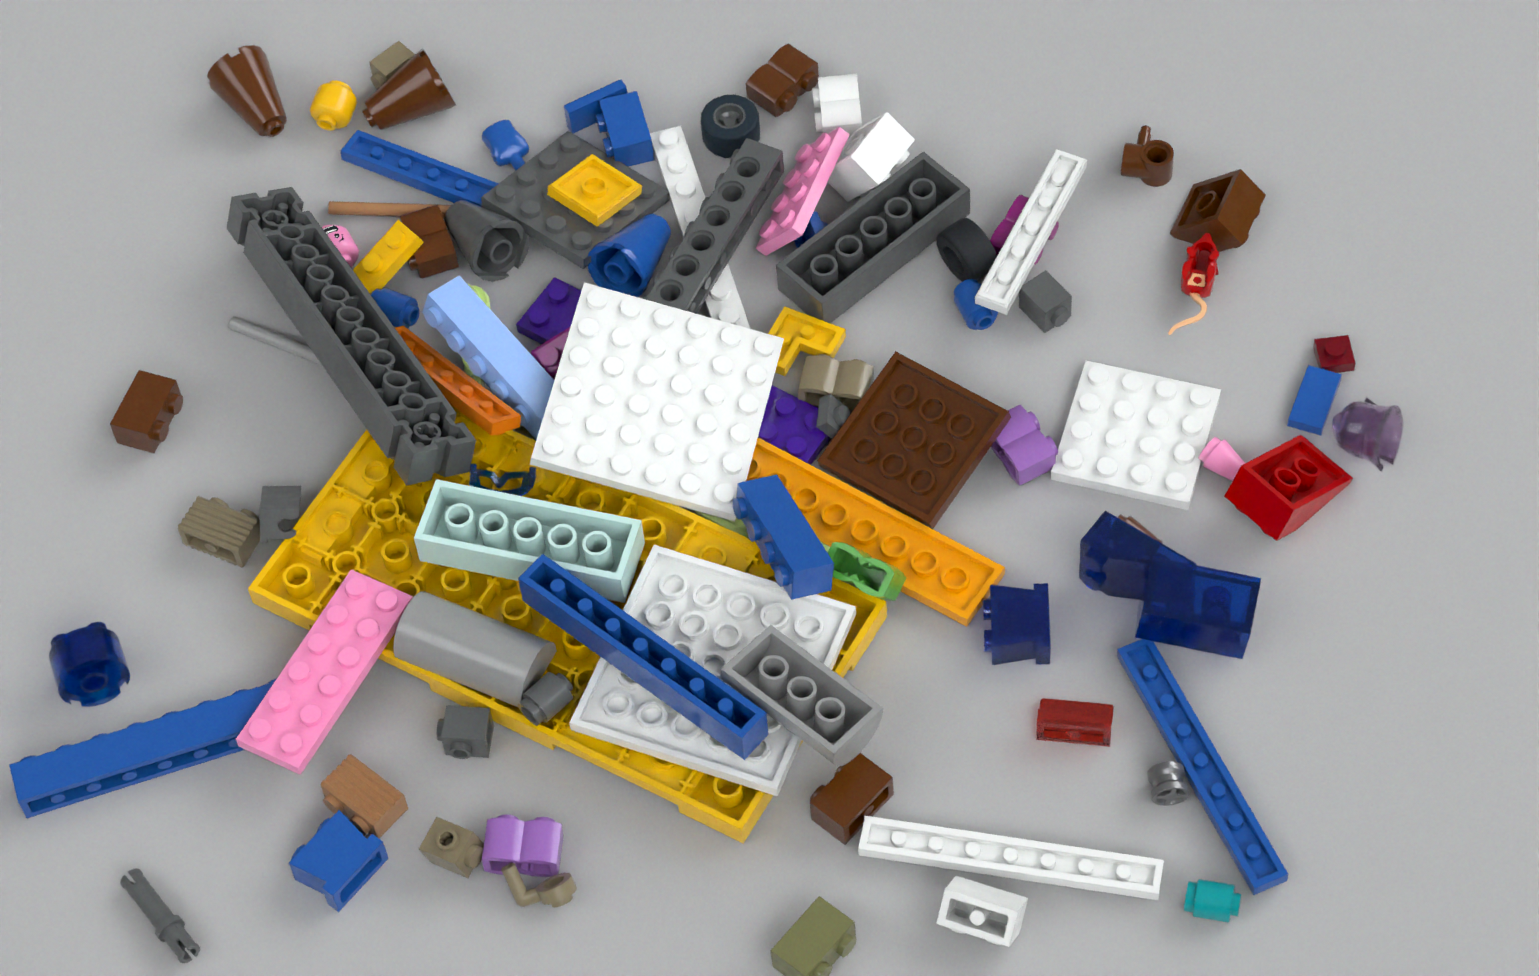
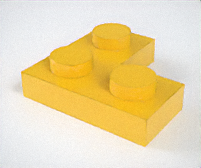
(805, 335)

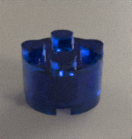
(88, 665)

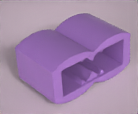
(1024, 448)
(530, 844)

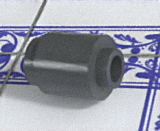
(546, 698)

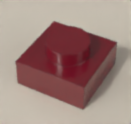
(1334, 354)

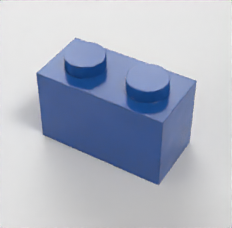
(625, 129)

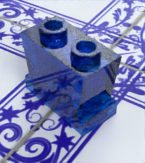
(1018, 624)

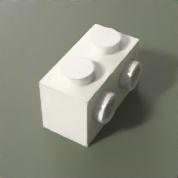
(982, 911)

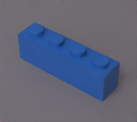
(783, 537)

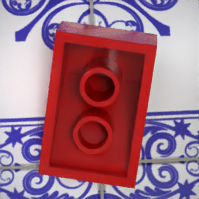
(1286, 486)

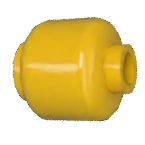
(333, 104)

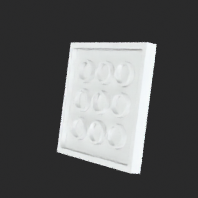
(1136, 435)

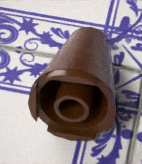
(249, 89)
(408, 94)

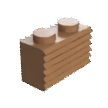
(363, 797)

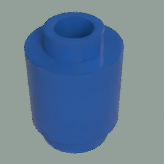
(397, 307)
(974, 315)

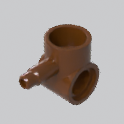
(1148, 159)

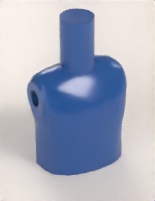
(505, 144)

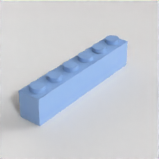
(490, 350)

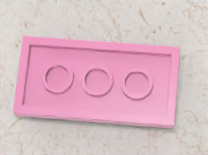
(801, 191)

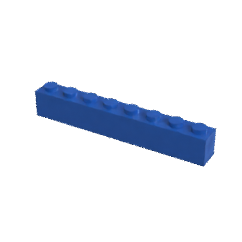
(644, 656)
(134, 753)

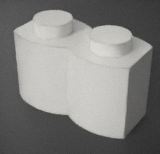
(838, 102)

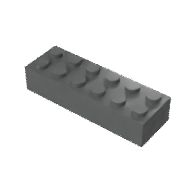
(873, 239)

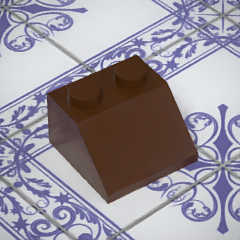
(1220, 207)

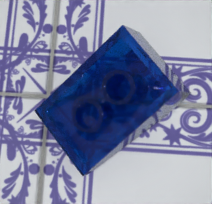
(1119, 557)

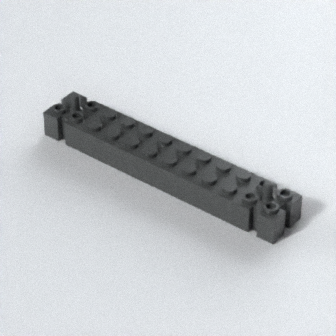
(351, 336)

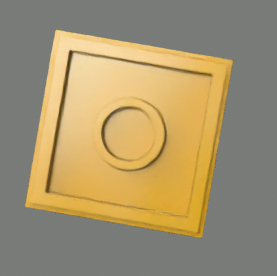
(594, 190)

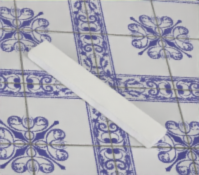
(1030, 232)

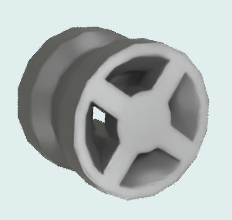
(1168, 783)

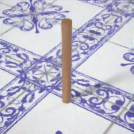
(378, 209)

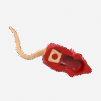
(1199, 275)

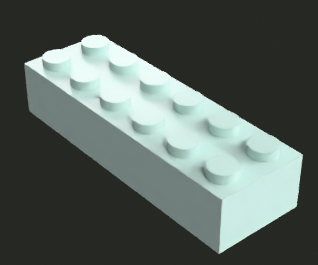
(509, 532)

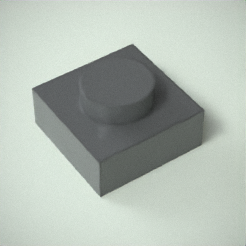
(831, 415)

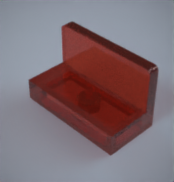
(1074, 722)

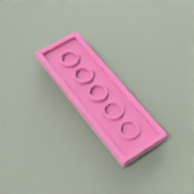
(324, 672)

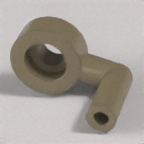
(554, 890)

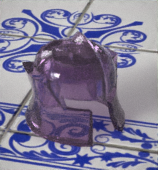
(1369, 431)

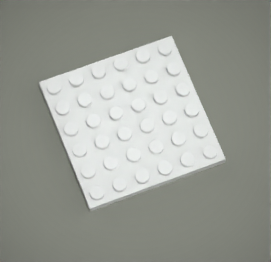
(657, 401)
(709, 618)

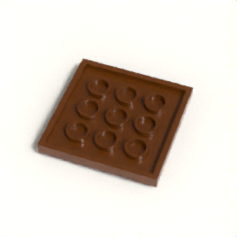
(914, 439)

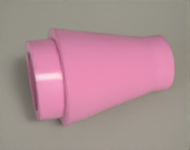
(1221, 458)

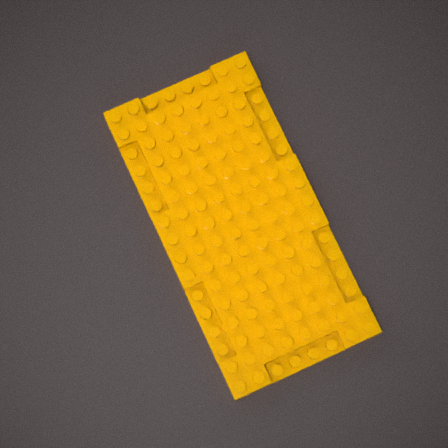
(369, 524)

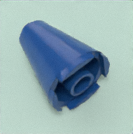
(630, 256)

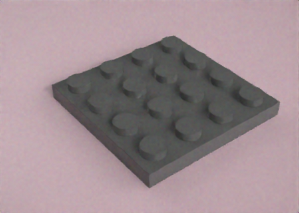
(526, 200)

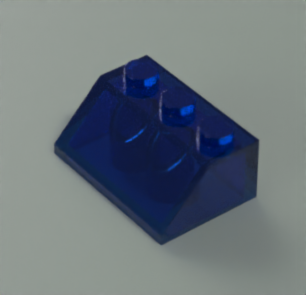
(1197, 607)

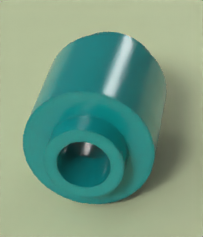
(1212, 900)

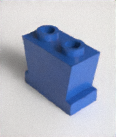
(338, 860)

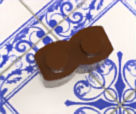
(782, 80)
(437, 251)

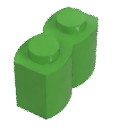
(865, 572)

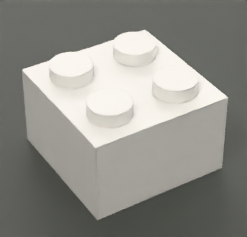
(870, 157)

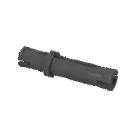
(168, 926)

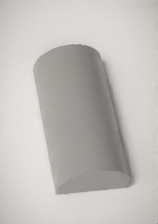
(471, 648)
(804, 696)

